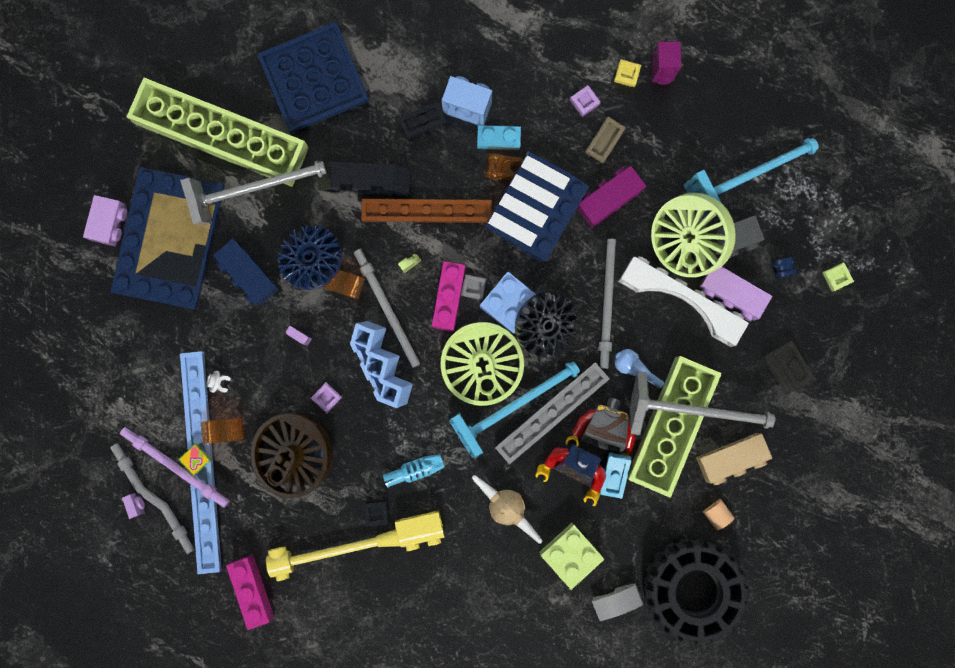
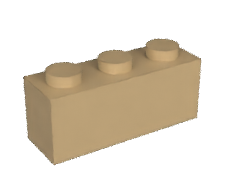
(734, 459)

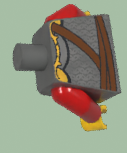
(605, 429)

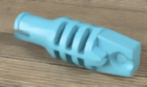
(415, 470)

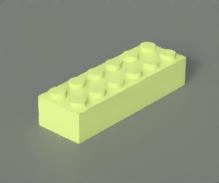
(671, 434)

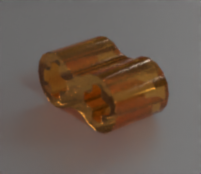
(346, 284)
(222, 430)

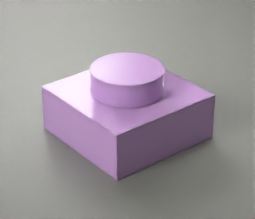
(134, 505)

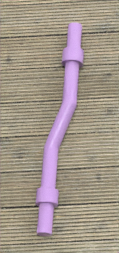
(207, 490)

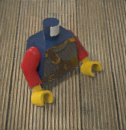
(577, 465)

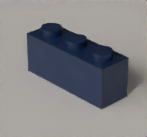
(245, 273)

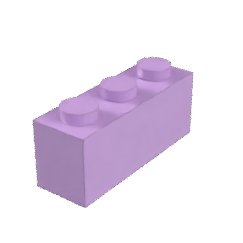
(735, 293)

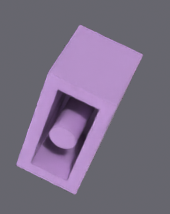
(105, 221)

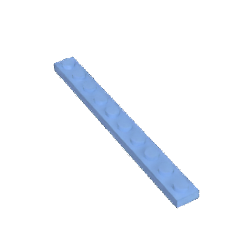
(204, 510)

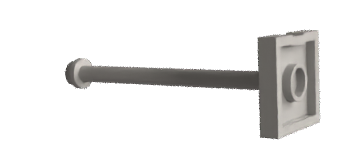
(198, 201)
(641, 403)

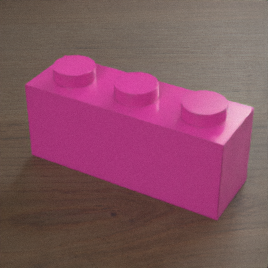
(448, 296)
(250, 592)

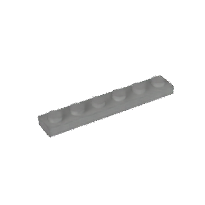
(552, 413)

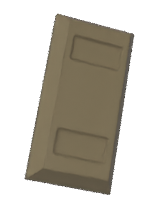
(605, 139)

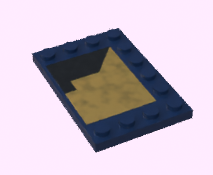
(161, 248)

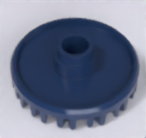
(310, 258)

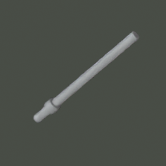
(367, 270)
(605, 345)

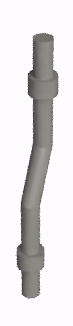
(125, 464)

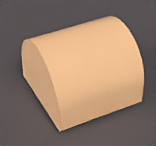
(718, 515)

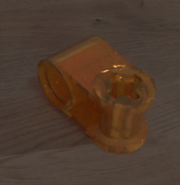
(503, 166)

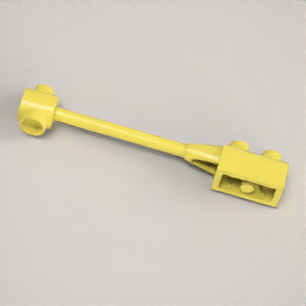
(408, 533)

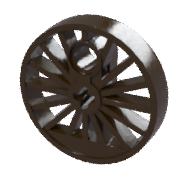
(291, 455)

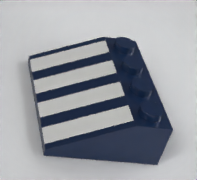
(536, 207)

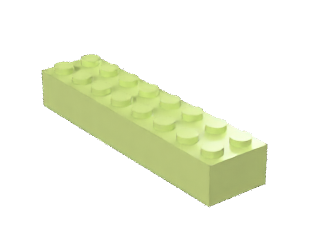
(216, 130)

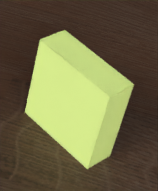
(838, 277)

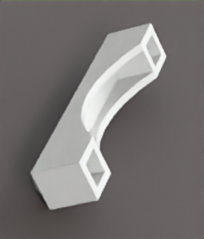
(722, 324)

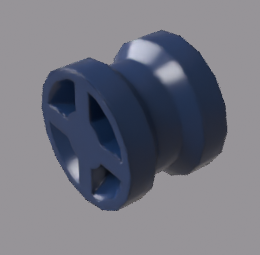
(785, 267)

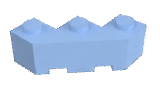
(379, 364)

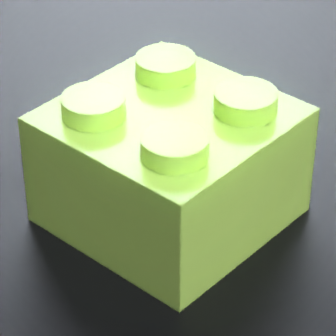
(571, 556)

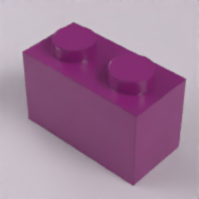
(665, 62)

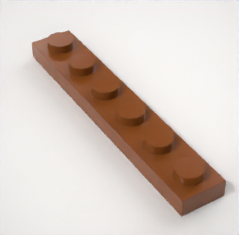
(426, 210)

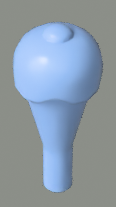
(628, 362)

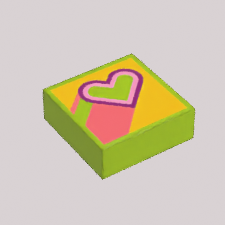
(195, 459)

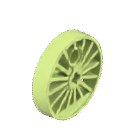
(690, 224)
(474, 332)

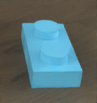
(499, 137)
(617, 472)

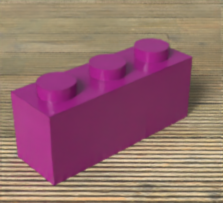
(610, 196)

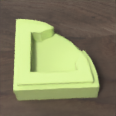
(407, 264)

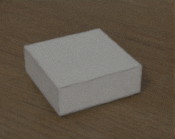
(473, 287)

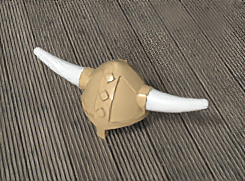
(507, 508)

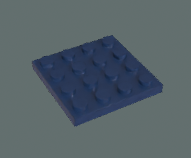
(313, 77)

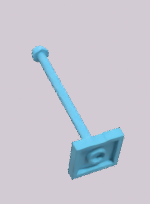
(701, 184)
(468, 434)

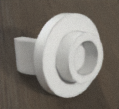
(214, 381)

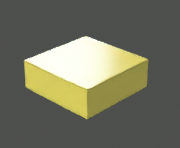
(627, 73)

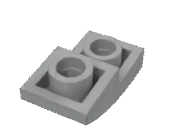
(617, 603)

